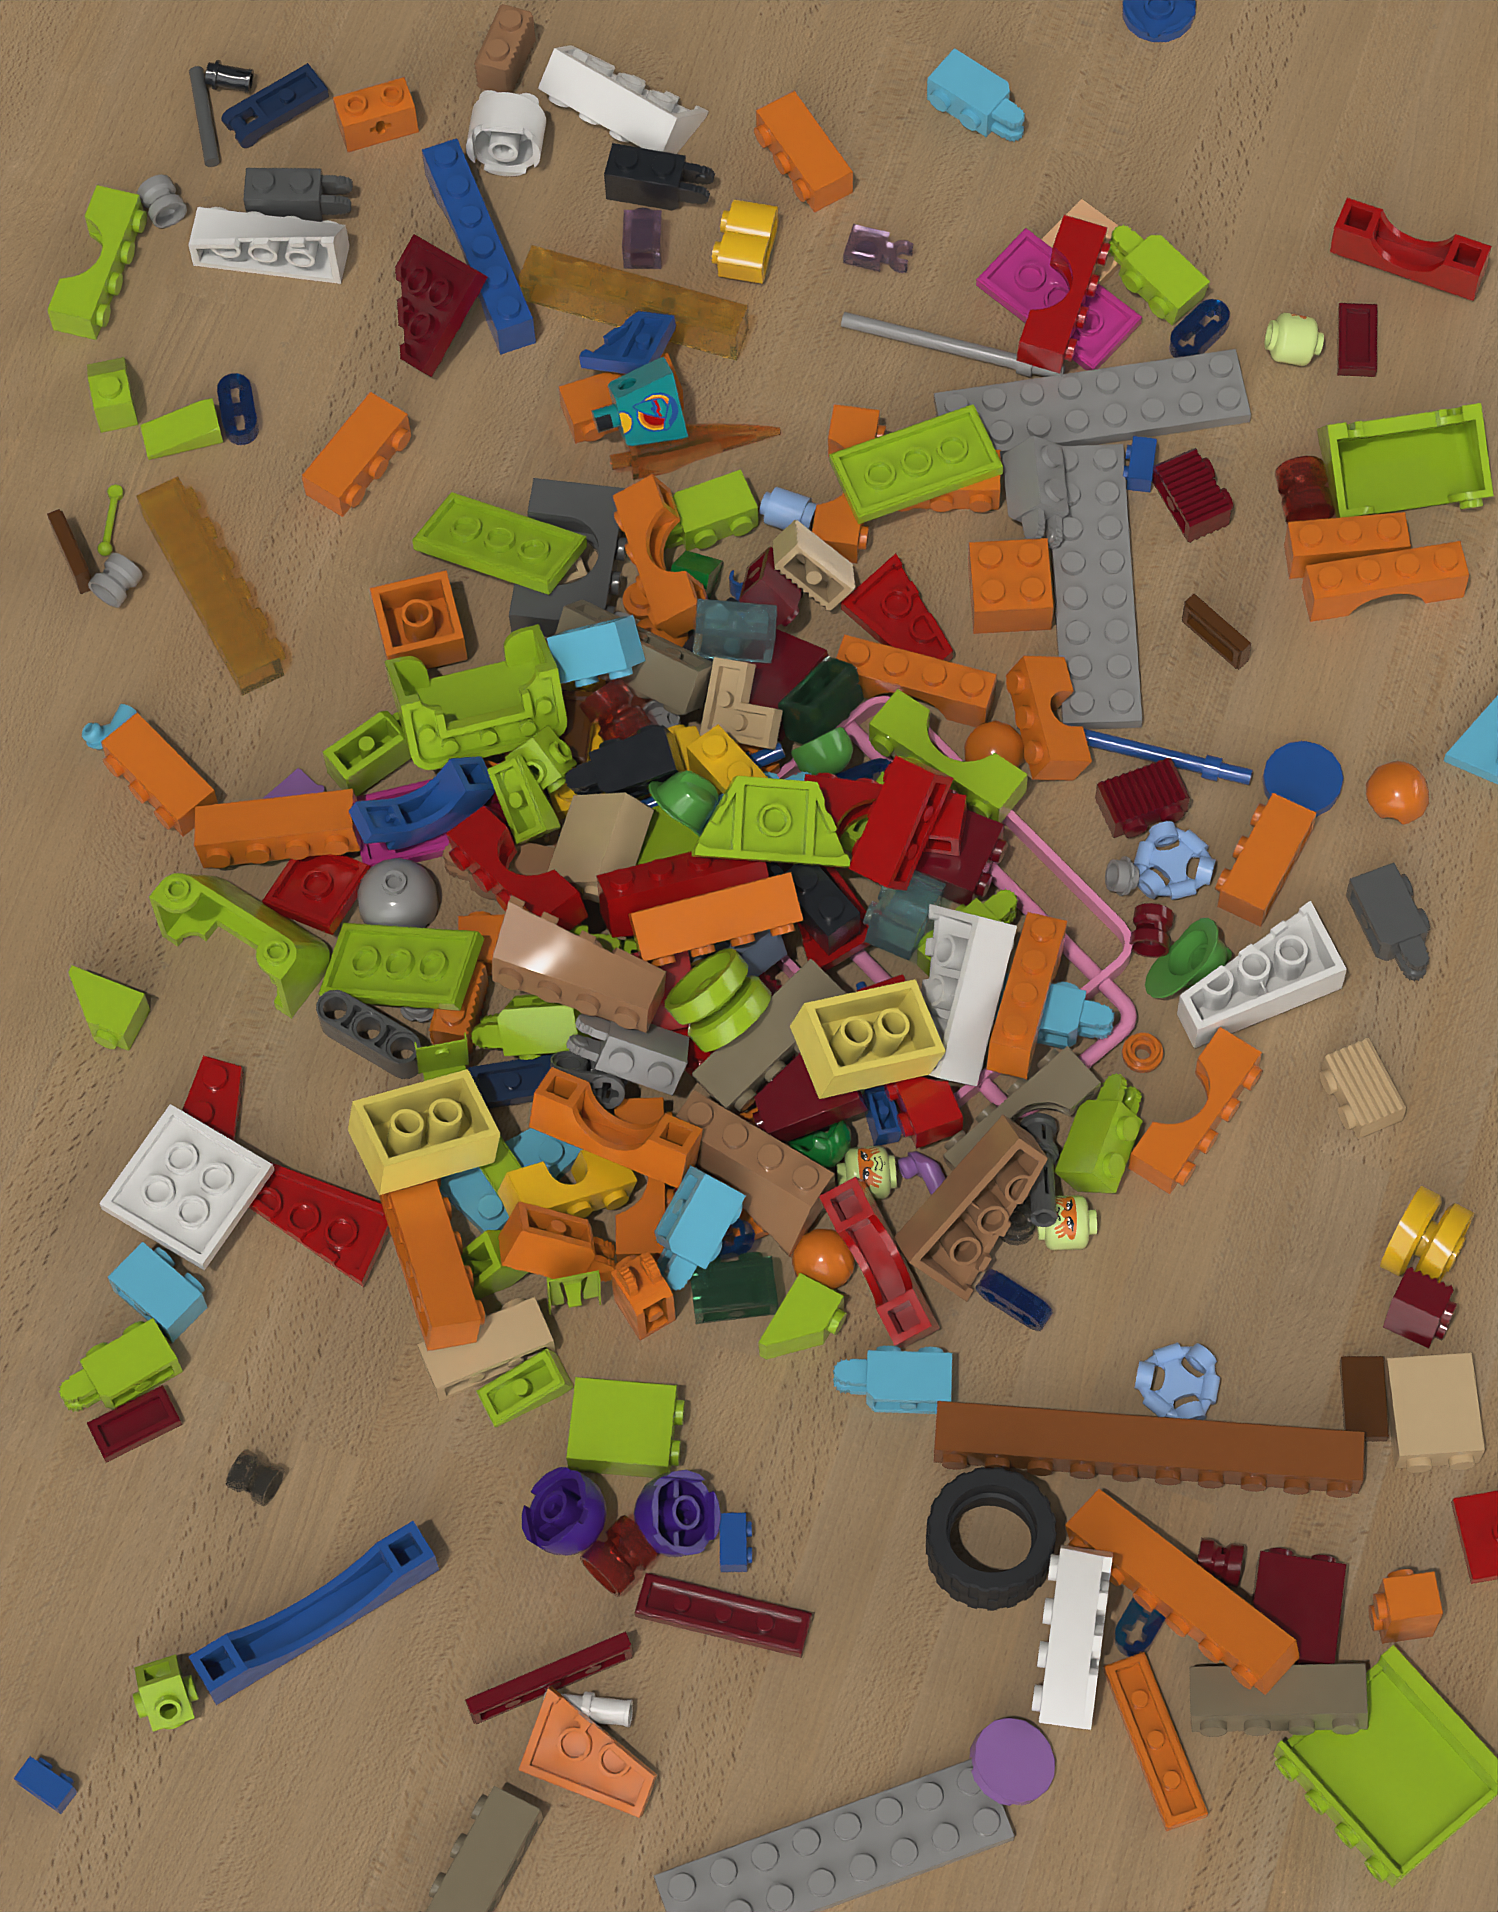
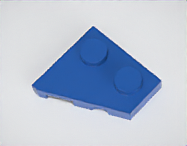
(632, 344)

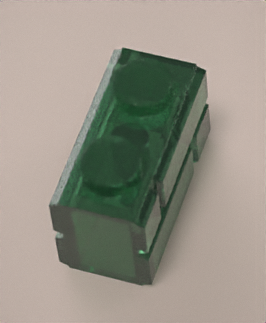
(821, 700)
(734, 1289)

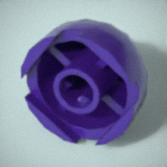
(564, 1513)
(678, 1513)

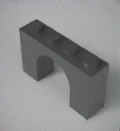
(586, 511)

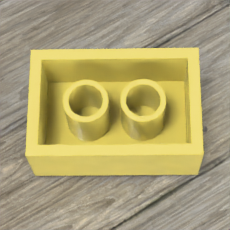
(867, 1038)
(423, 1131)

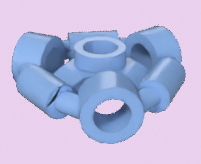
(1172, 862)
(1179, 1382)

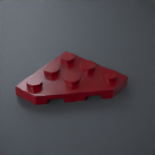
(433, 301)

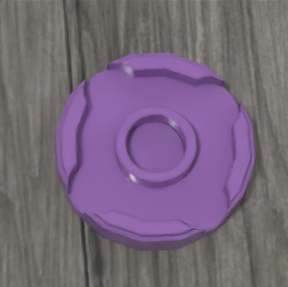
(1012, 1762)

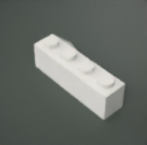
(618, 101)
(269, 244)
(1265, 979)
(965, 987)
(1075, 1637)

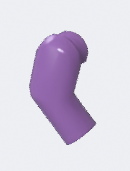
(923, 1167)

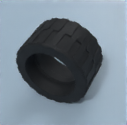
(998, 1489)

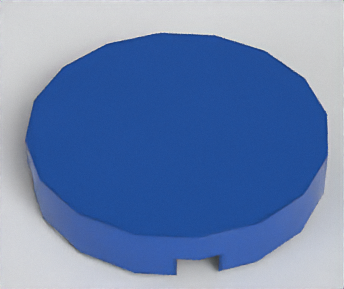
(1158, 18)
(1304, 775)

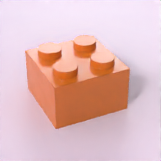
(1010, 586)
(420, 620)

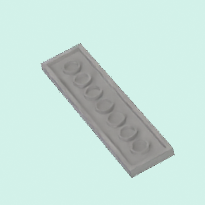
(1110, 402)
(1097, 593)
(845, 1850)

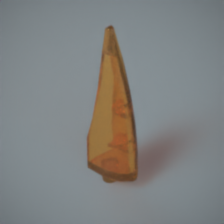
(702, 442)

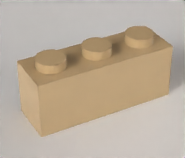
(501, 1345)

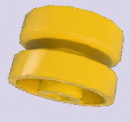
(1423, 1237)

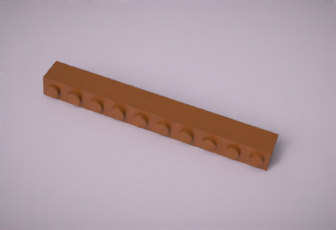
(1149, 1448)

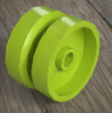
(718, 1000)

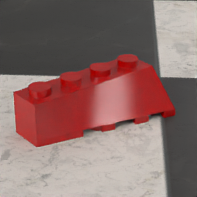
(666, 882)

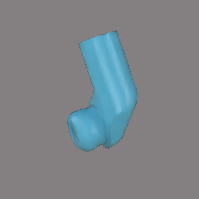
(94, 733)

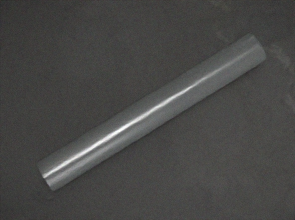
(204, 116)

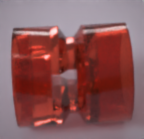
(1303, 489)
(614, 712)
(619, 1556)

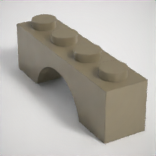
(1058, 1086)

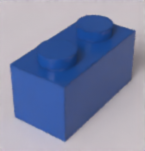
(1141, 463)
(881, 1117)
(733, 1542)
(45, 1784)

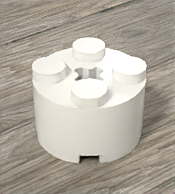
(506, 132)

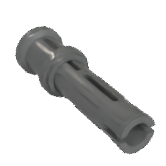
(1043, 1191)

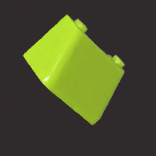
(1407, 461)
(478, 708)
(284, 951)

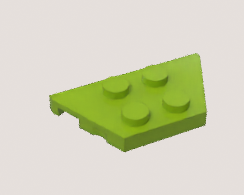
(772, 824)

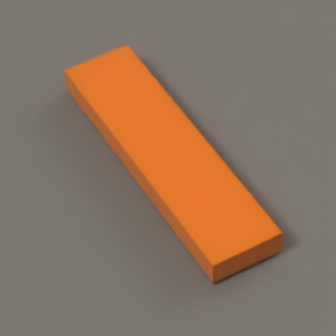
(1155, 1741)

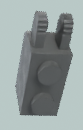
(296, 193)
(1391, 919)

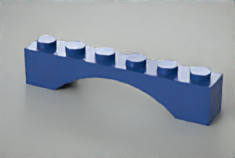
(480, 245)
(262, 1647)

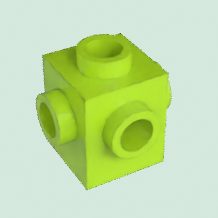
(546, 758)
(164, 1693)

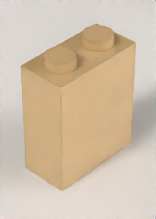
(598, 838)
(1433, 1412)

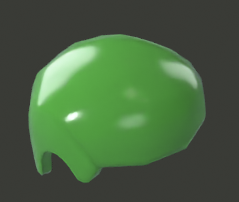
(825, 753)

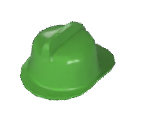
(686, 799)
(1188, 960)

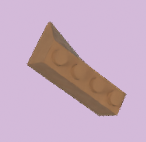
(575, 970)
(777, 1180)
(972, 1208)

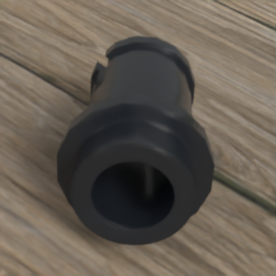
(229, 77)

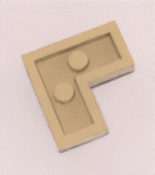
(730, 708)

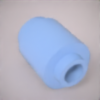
(785, 506)

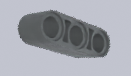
(362, 1018)

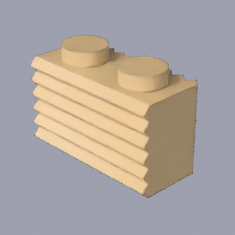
(813, 565)
(1362, 1089)

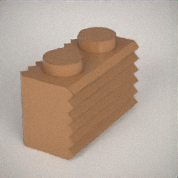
(505, 49)

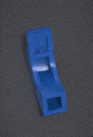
(428, 811)

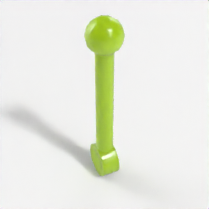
(115, 494)

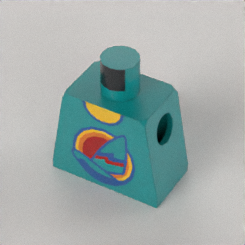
(644, 406)

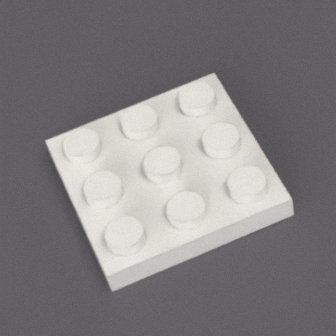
(187, 1187)

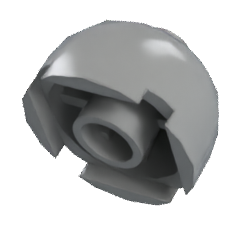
(397, 894)

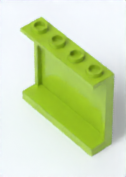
(1400, 1781)

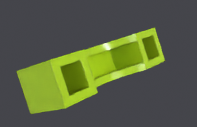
(83, 301)
(989, 783)

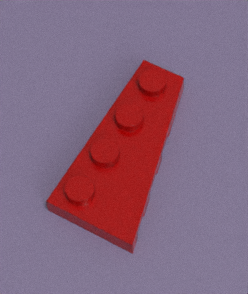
(216, 1095)
(325, 1219)

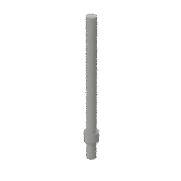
(942, 343)

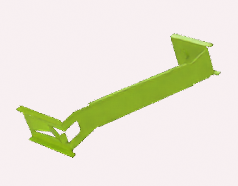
(451, 1058)

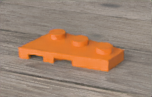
(584, 1758)

